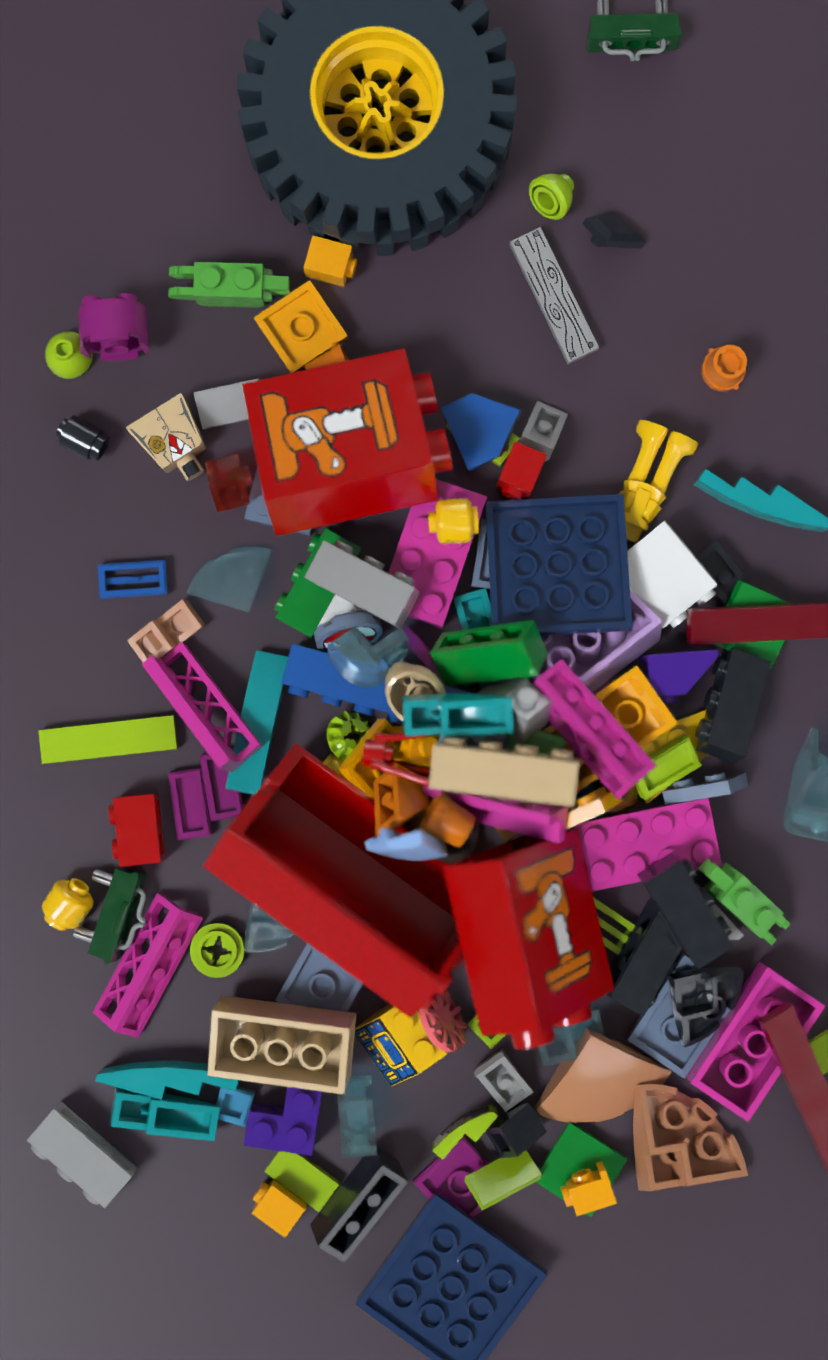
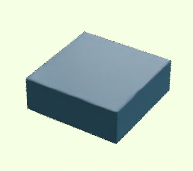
(235, 1105)

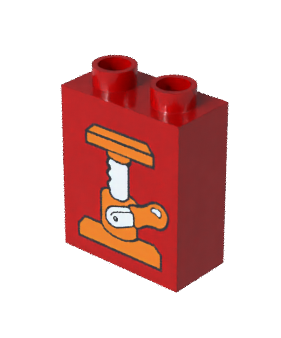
(345, 441)
(529, 936)

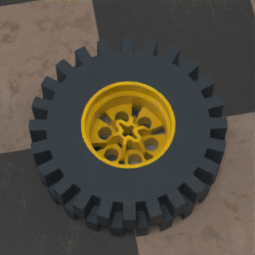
(389, 195)

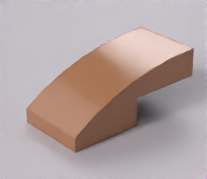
(167, 631)

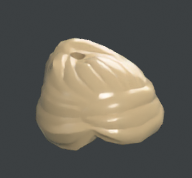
(397, 684)

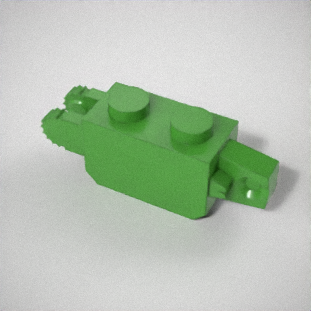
(228, 284)
(743, 900)

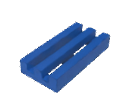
(162, 578)

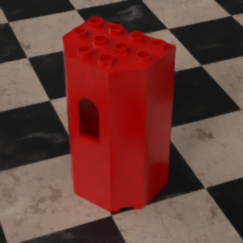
(307, 866)

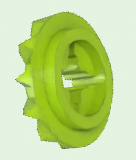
(340, 727)
(204, 959)

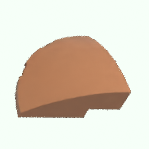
(599, 1081)
(680, 1141)

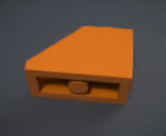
(397, 801)

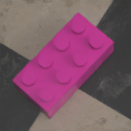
(430, 563)
(629, 842)
(738, 1062)

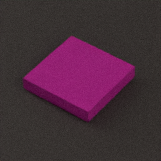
(449, 1175)

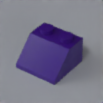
(675, 672)

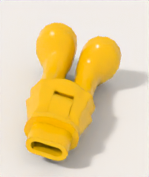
(640, 498)

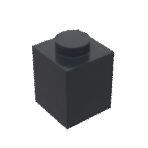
(516, 1130)

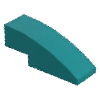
(457, 714)
(166, 1117)

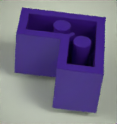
(285, 1127)

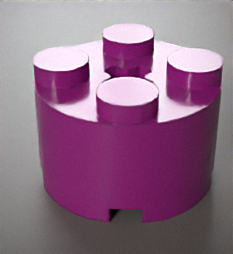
(113, 327)

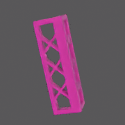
(191, 712)
(593, 729)
(519, 816)
(150, 970)

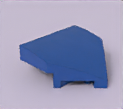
(480, 428)

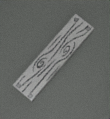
(554, 295)

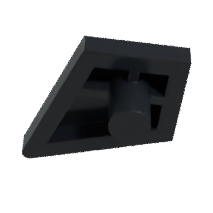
(612, 232)

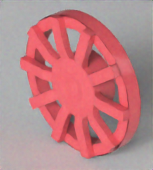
(442, 1022)

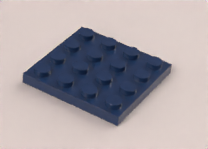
(560, 564)
(451, 1284)

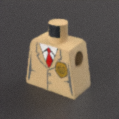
(171, 437)

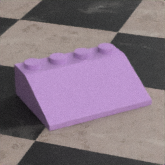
(603, 654)

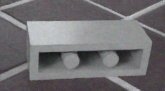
(363, 582)
(81, 1155)

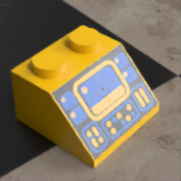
(397, 1044)

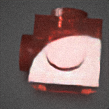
(228, 482)

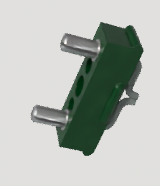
(633, 32)
(116, 914)

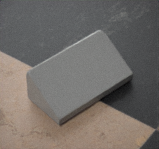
(222, 405)

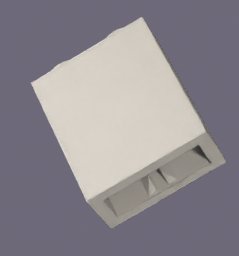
(668, 575)

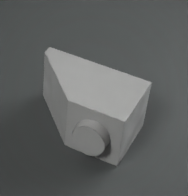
(529, 704)

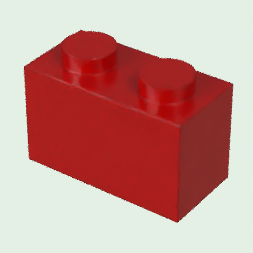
(520, 472)
(137, 829)

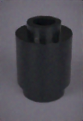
(82, 438)

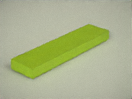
(108, 739)

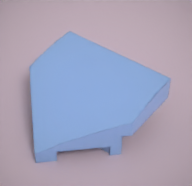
(410, 846)

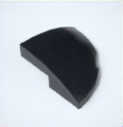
(701, 999)

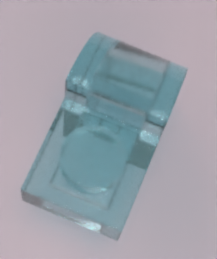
(363, 663)
(563, 1046)
(358, 1118)

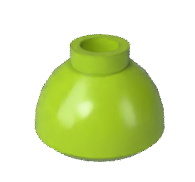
(552, 195)
(64, 356)

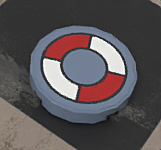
(368, 626)

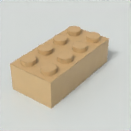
(505, 772)
(281, 1044)

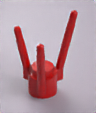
(378, 756)

